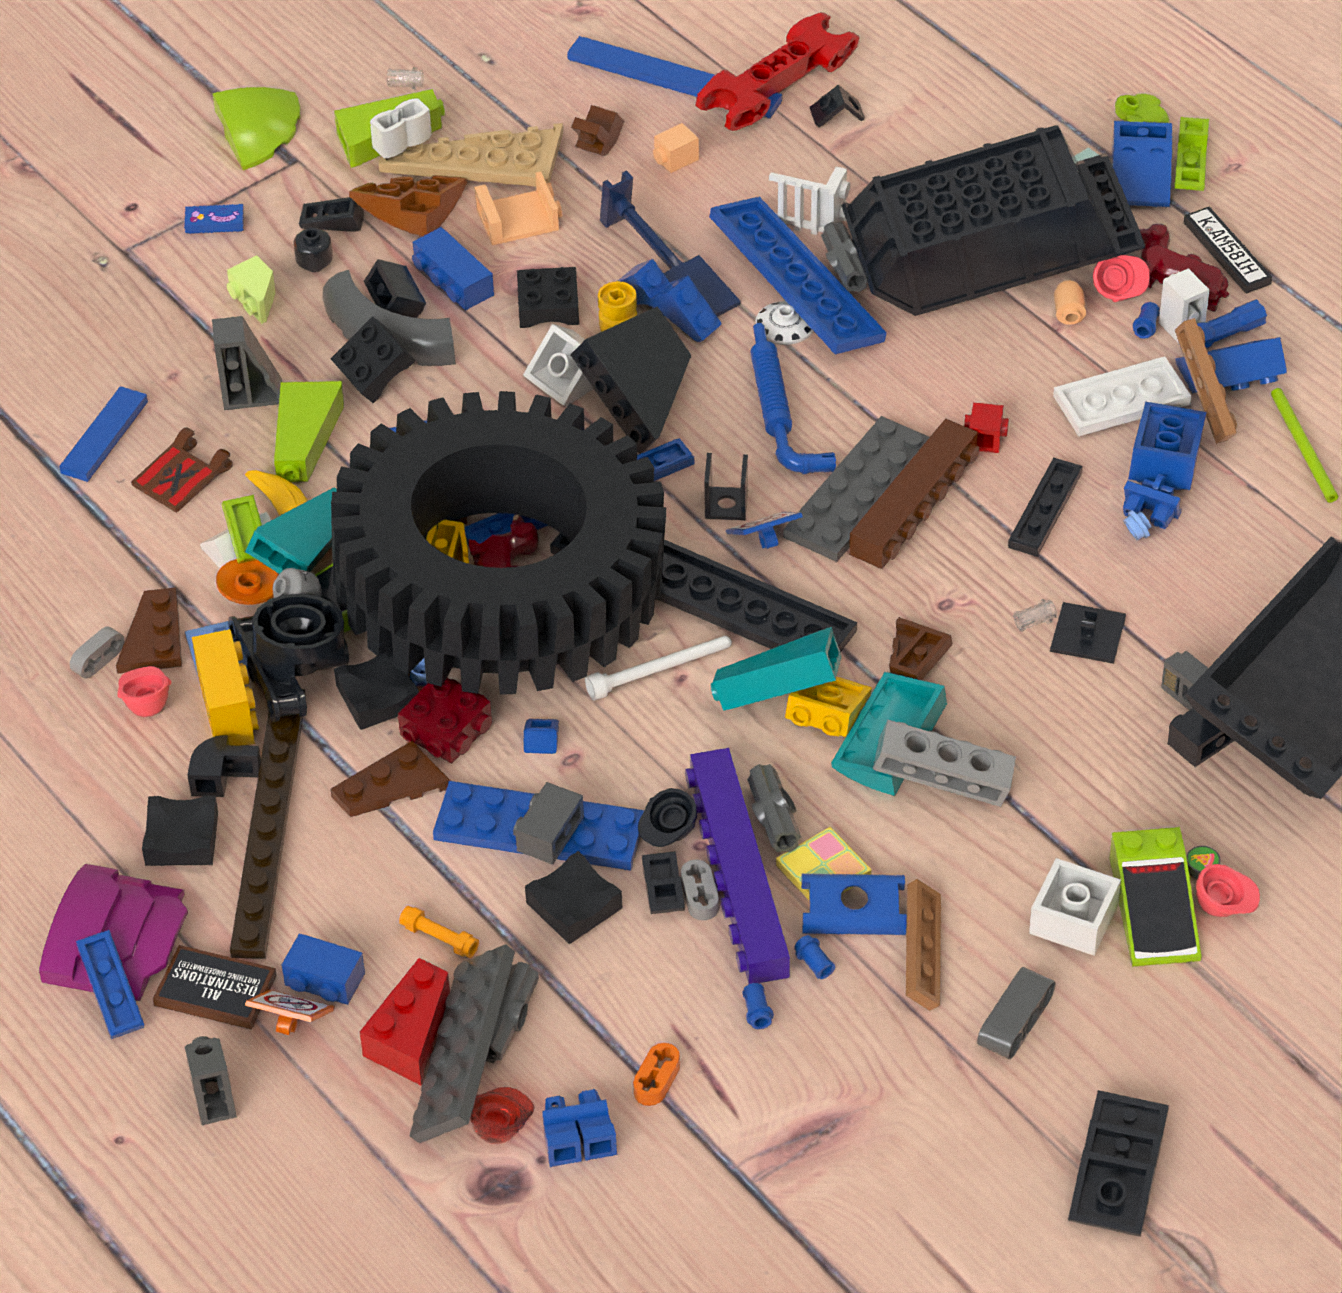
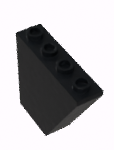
(636, 372)

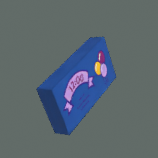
(214, 218)

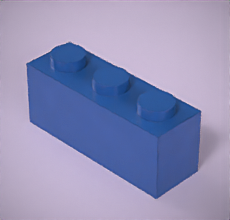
(453, 268)

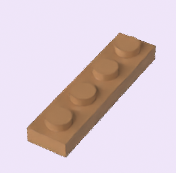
(1207, 386)
(923, 944)

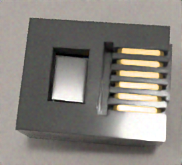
(1180, 674)

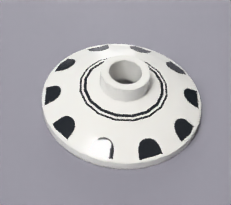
(783, 324)

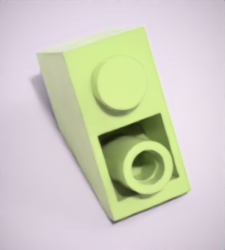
(253, 286)

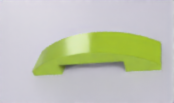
(1191, 153)

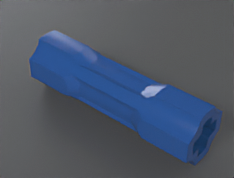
(1238, 320)

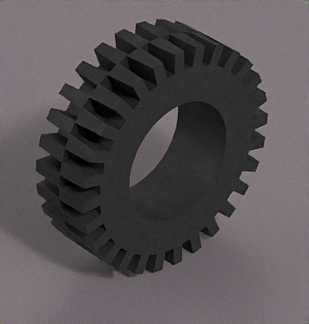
(489, 616)

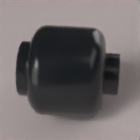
(313, 249)

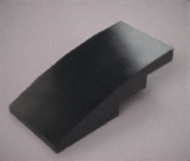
(1118, 1163)

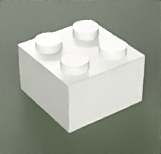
(1075, 906)

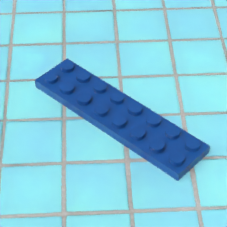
(798, 275)

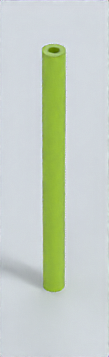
(1304, 445)

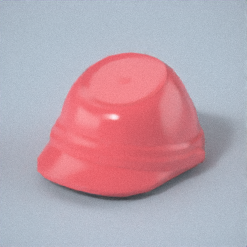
(1121, 277)
(144, 690)
(1226, 891)

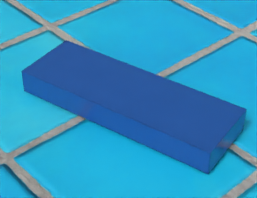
(110, 984)

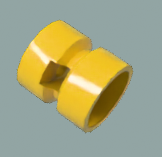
(616, 304)

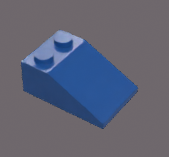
(1167, 445)

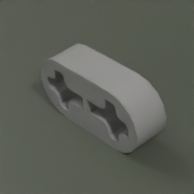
(97, 652)
(693, 891)

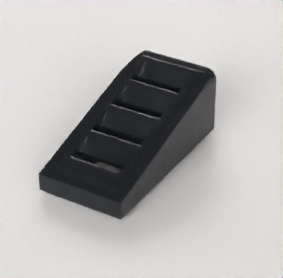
(342, 215)

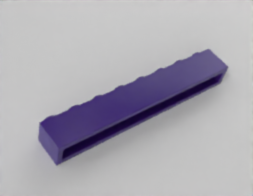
(739, 867)

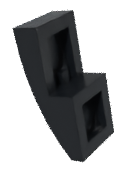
(663, 882)

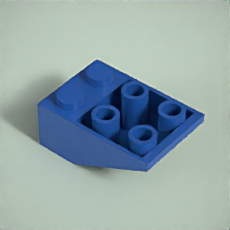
(1143, 161)

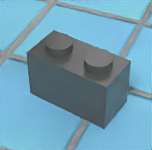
(549, 822)

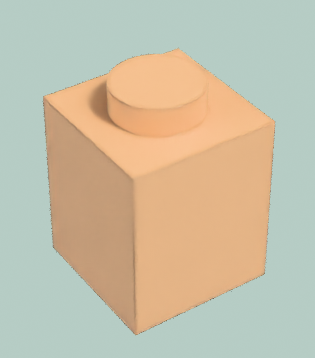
(676, 148)

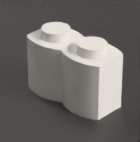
(400, 128)

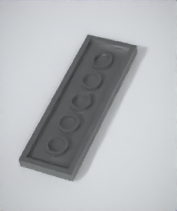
(854, 488)
(462, 1044)

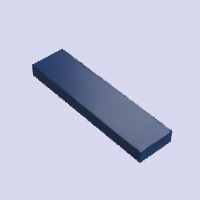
(103, 434)

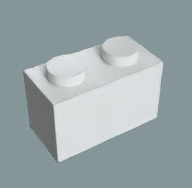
(1182, 300)

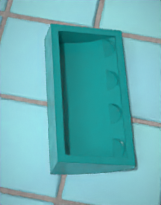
(893, 699)

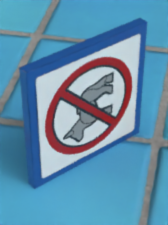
(765, 527)

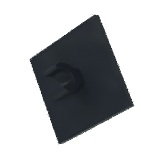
(1088, 632)

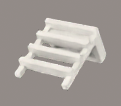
(825, 200)

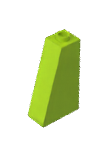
(355, 129)
(304, 426)

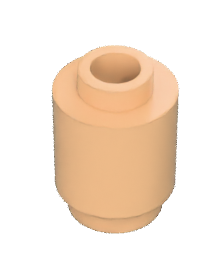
(1069, 302)

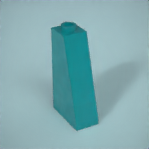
(296, 537)
(778, 671)

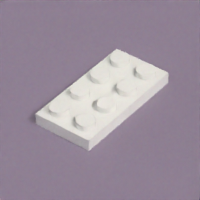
(1120, 395)

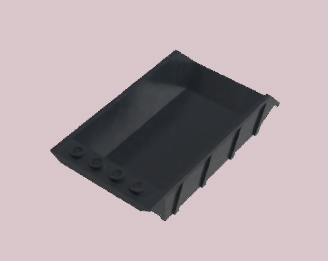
(988, 221)
(1283, 679)

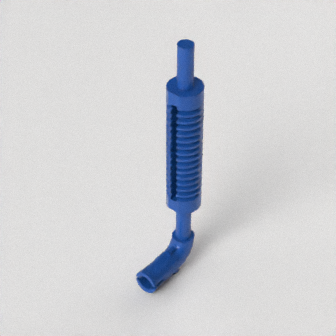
(776, 408)

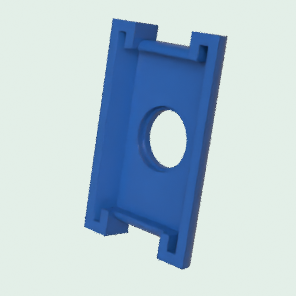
(831, 916)

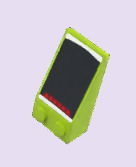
(1155, 896)

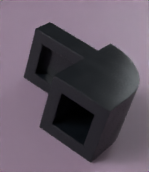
(216, 761)

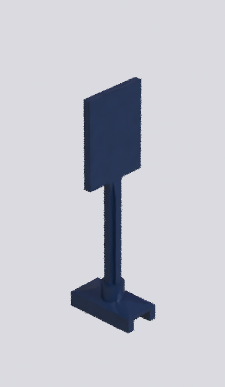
(617, 206)

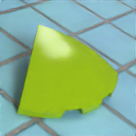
(257, 121)

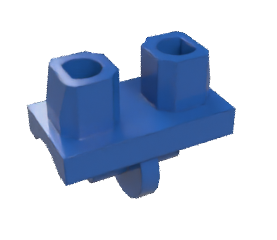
(1155, 497)

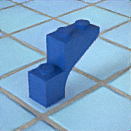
(677, 300)

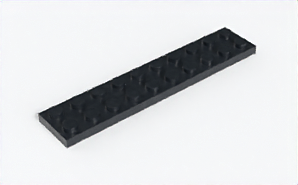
(739, 600)

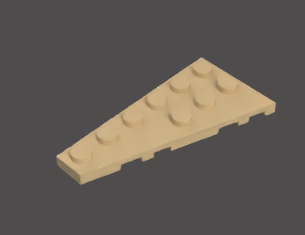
(483, 157)

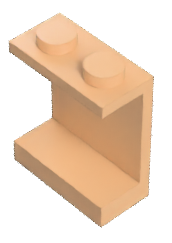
(519, 214)

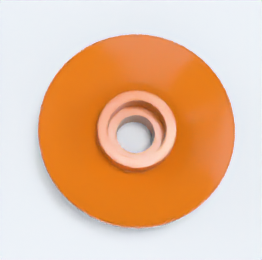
(246, 582)

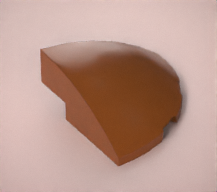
(409, 204)

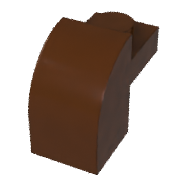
(598, 131)

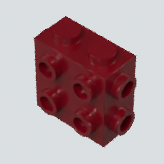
(445, 719)

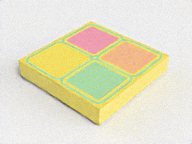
(821, 855)

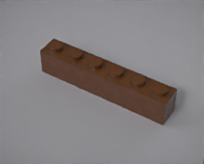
(913, 494)

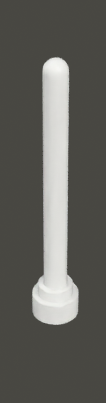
(599, 684)

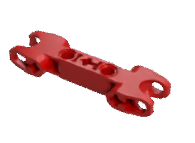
(749, 93)

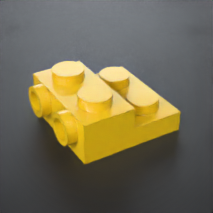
(828, 706)

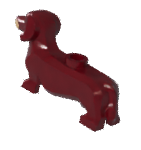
(1165, 262)
(501, 549)

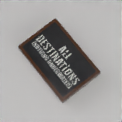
(213, 986)

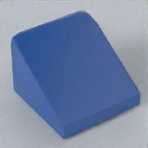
(541, 736)

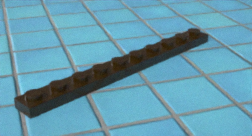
(266, 838)

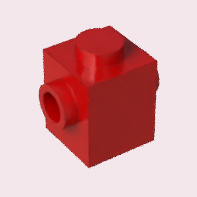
(990, 425)

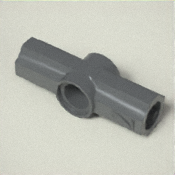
(844, 256)
(774, 808)
(513, 1008)

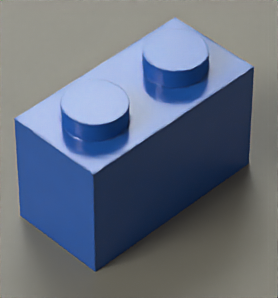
(323, 969)

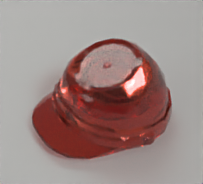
(500, 1114)

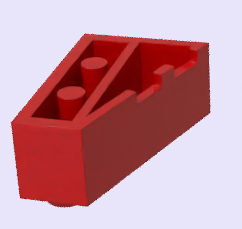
(407, 1022)

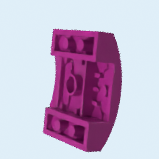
(140, 918)

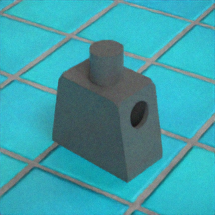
(205, 1065)

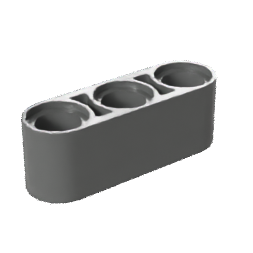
(1016, 1013)

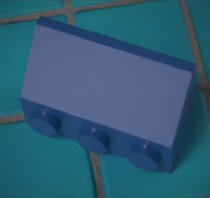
(1243, 363)

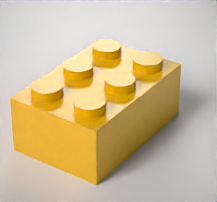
(223, 687)

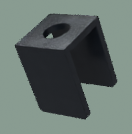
(715, 494)

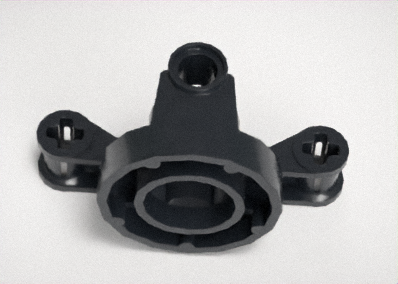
(288, 640)

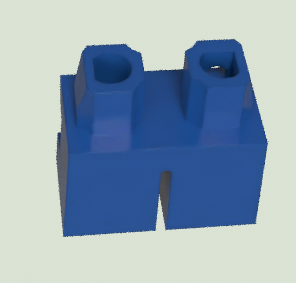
(565, 1124)

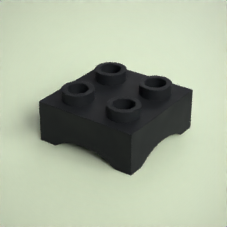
(547, 296)
(372, 359)
(374, 689)
(180, 831)
(573, 898)

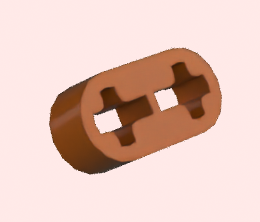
(663, 1077)

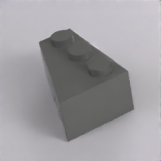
(243, 366)

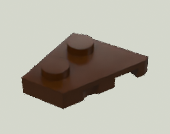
(917, 649)

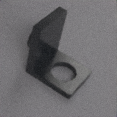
(832, 104)

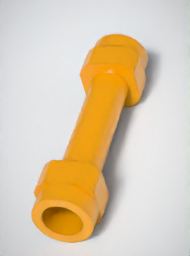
(463, 943)

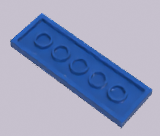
(488, 815)

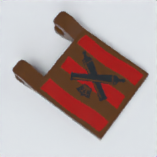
(179, 475)

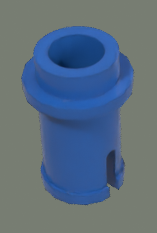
(1145, 325)
(809, 951)
(759, 1013)

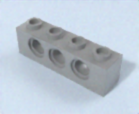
(944, 763)

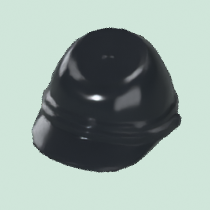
(667, 817)

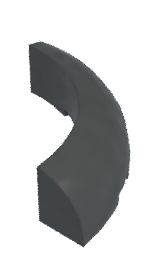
(424, 339)

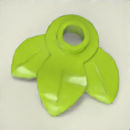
(1140, 109)

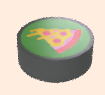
(1199, 858)

